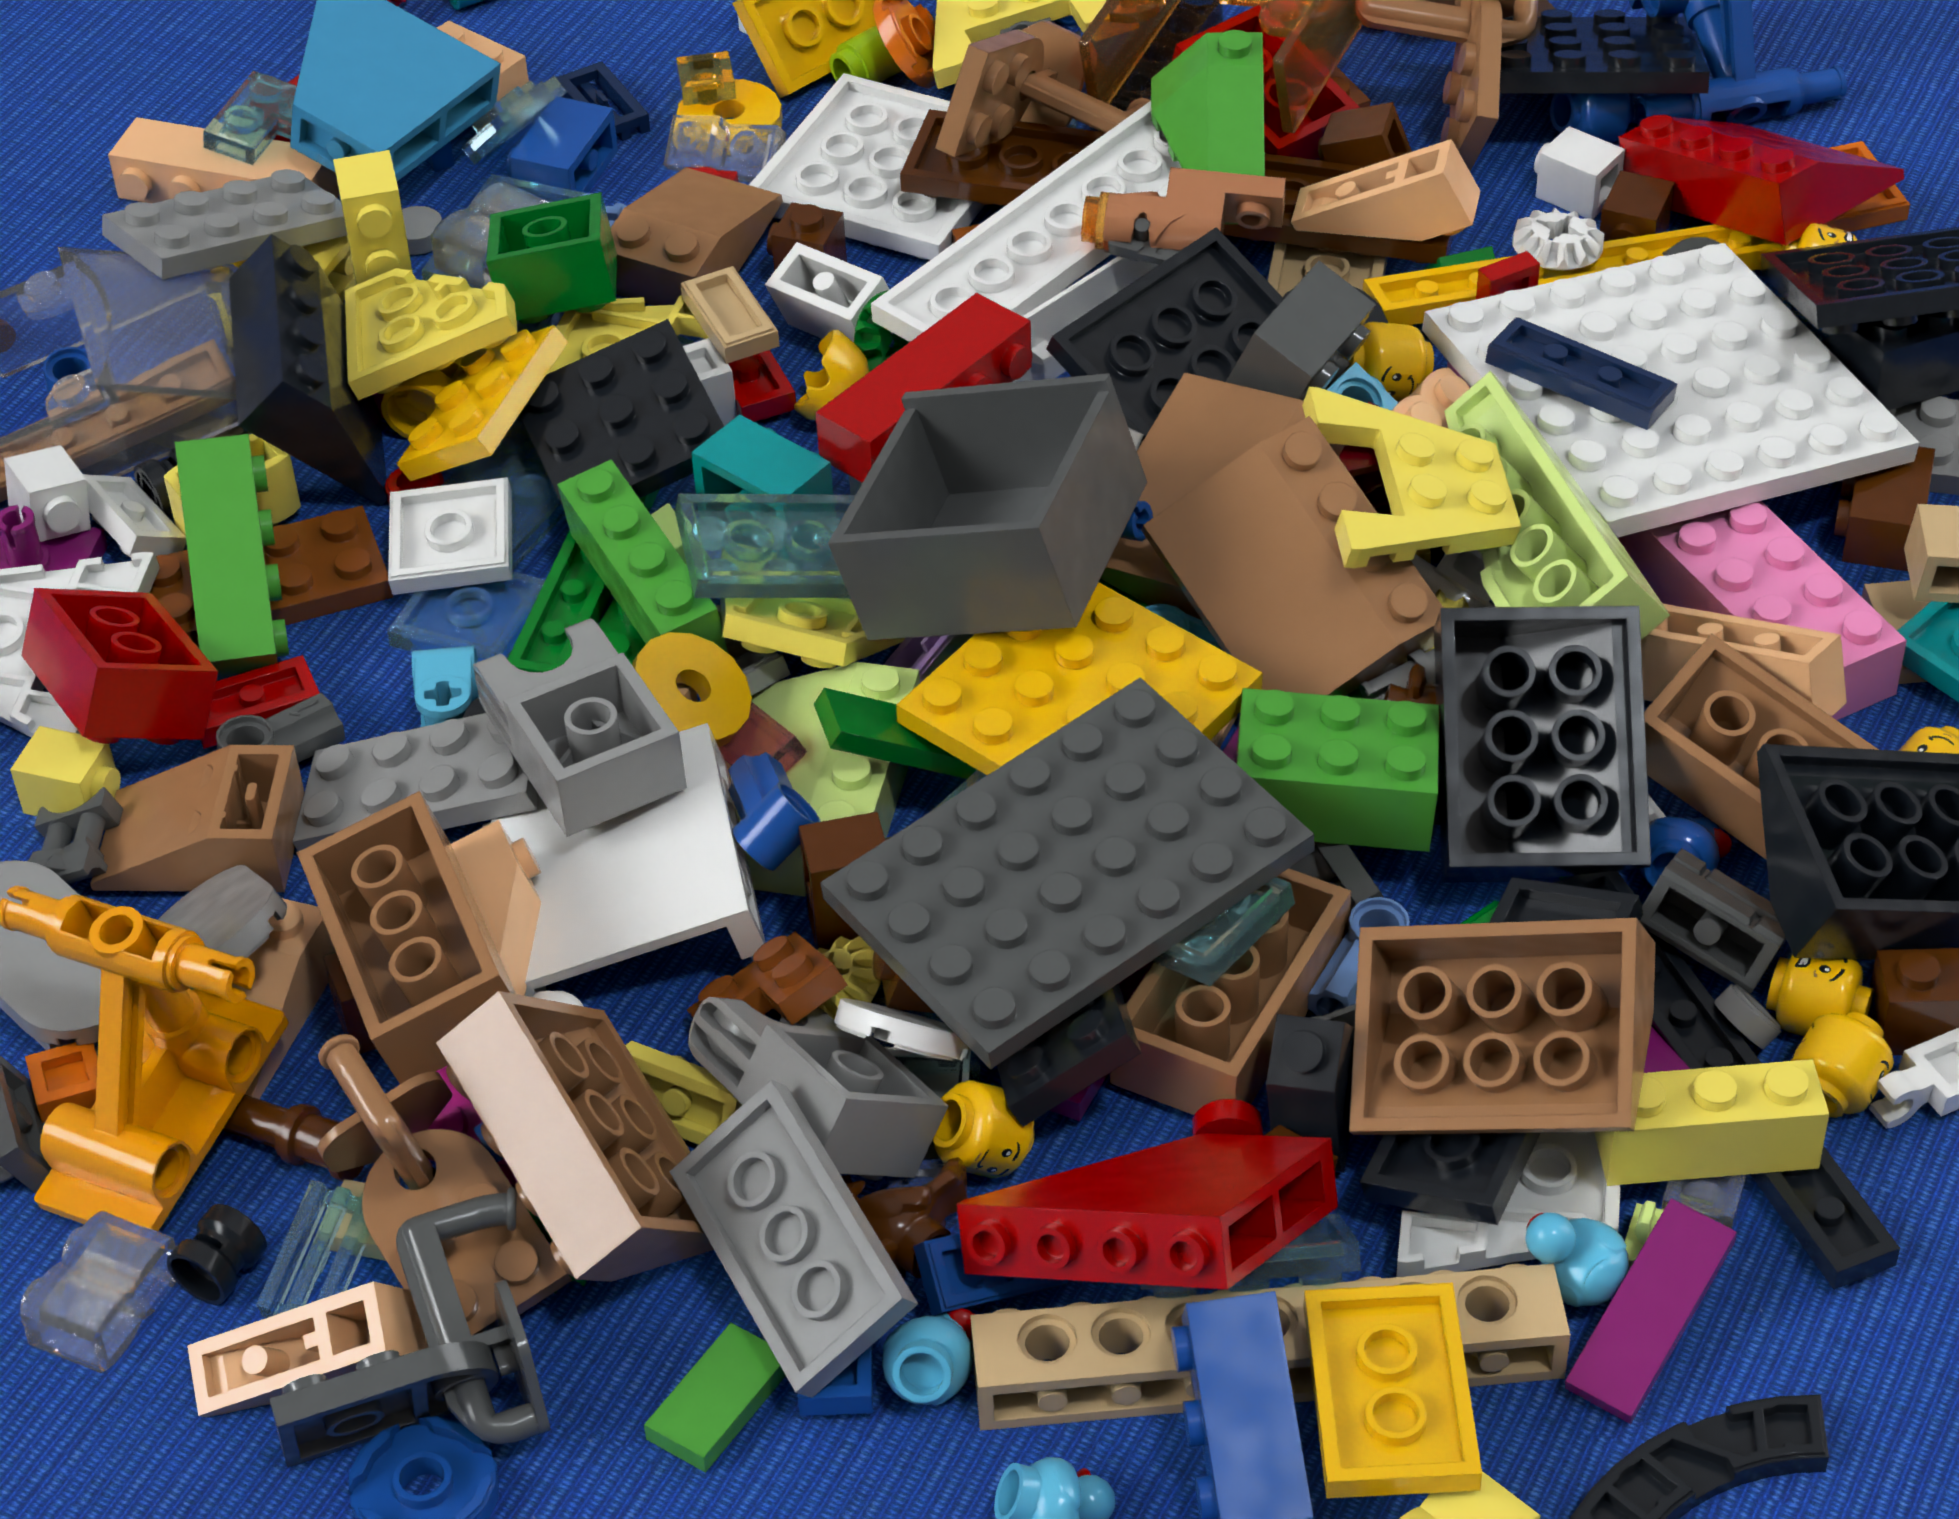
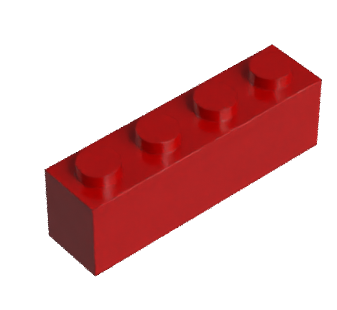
(965, 348)

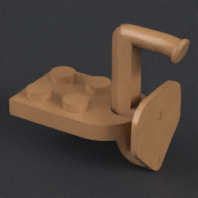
(1475, 75)
(1023, 78)
(395, 1137)

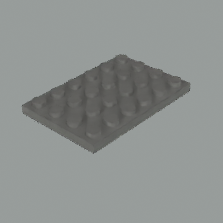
(1066, 870)

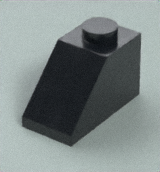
(1312, 1080)

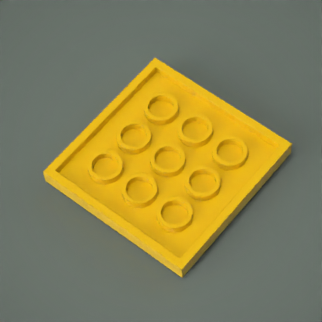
(1024, 685)

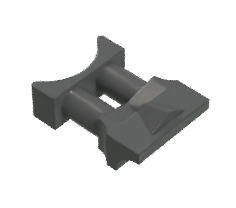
(85, 827)

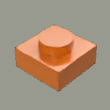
(63, 1076)

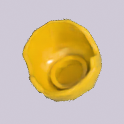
(842, 367)

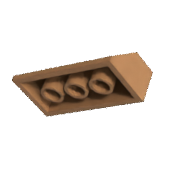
(1714, 721)

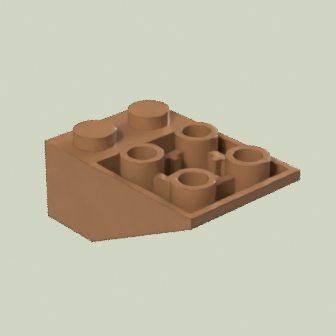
(204, 819)

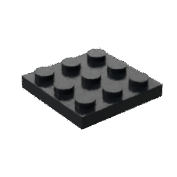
(623, 405)

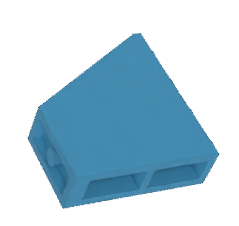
(385, 83)

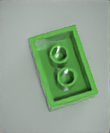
(1345, 764)

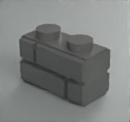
(1714, 920)

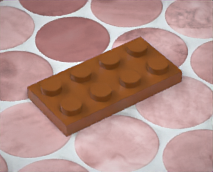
(322, 568)

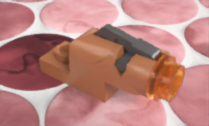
(1196, 202)

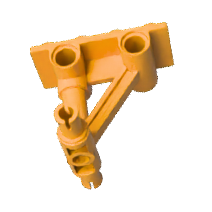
(165, 1061)

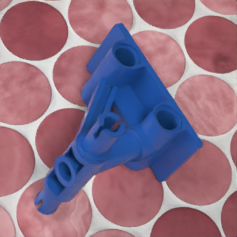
(1735, 90)

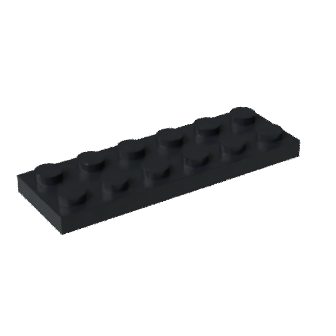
(1477, 1172)

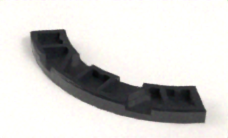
(1711, 1456)

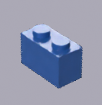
(566, 146)

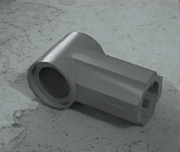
(306, 725)

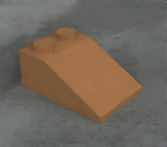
(687, 231)

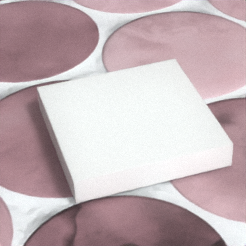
(450, 536)

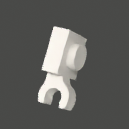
(1925, 1075)

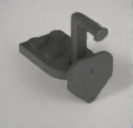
(446, 1378)

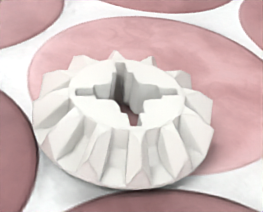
(1574, 241)

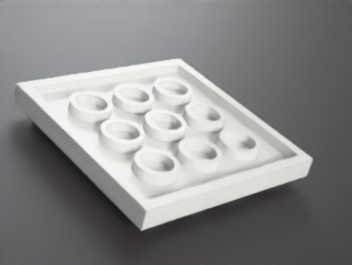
(851, 162)

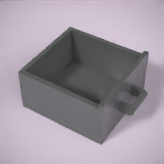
(990, 509)

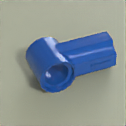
(767, 809)

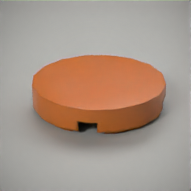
(908, 37)

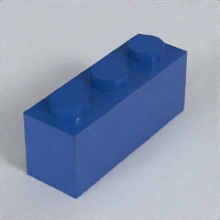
(1242, 1409)

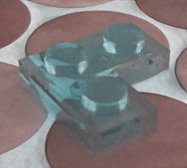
(510, 116)
(252, 118)

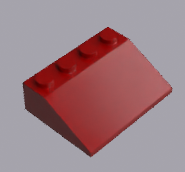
(1751, 175)

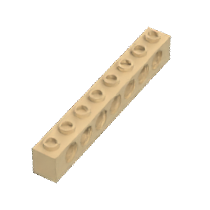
(1090, 1382)

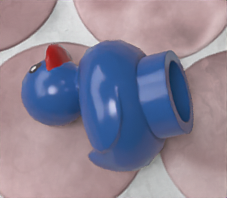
(1696, 836)

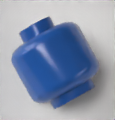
(1593, 113)

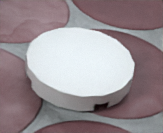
(900, 1028)

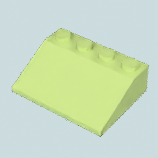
(830, 779)

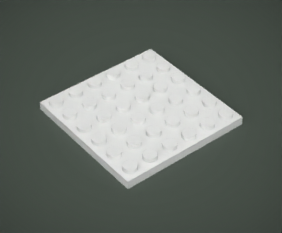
(1754, 400)

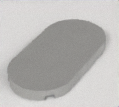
(229, 911)
(37, 988)

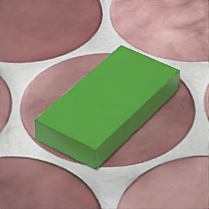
(715, 1398)

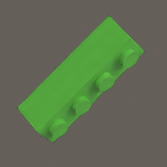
(227, 554)
(635, 556)

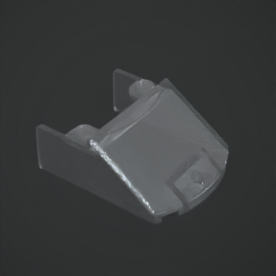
(153, 353)

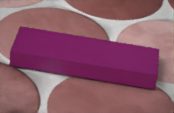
(1650, 1310)

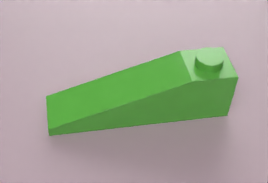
(1214, 104)

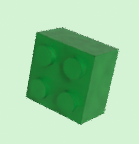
(554, 257)

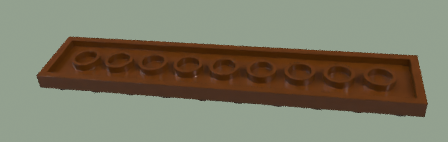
(1034, 150)

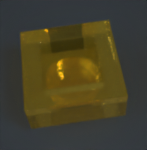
(706, 78)

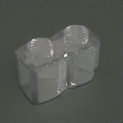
(462, 237)
(99, 1292)

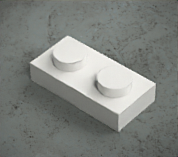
(131, 516)

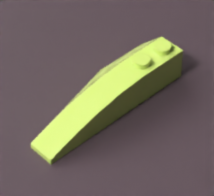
(1563, 543)

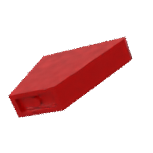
(1158, 1216)

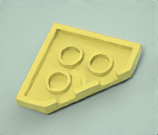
(419, 326)

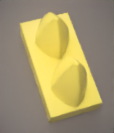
(686, 1091)

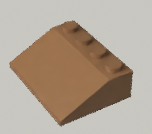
(1191, 440)
(1269, 575)
(1501, 1027)
(576, 1133)

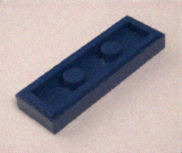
(1581, 373)

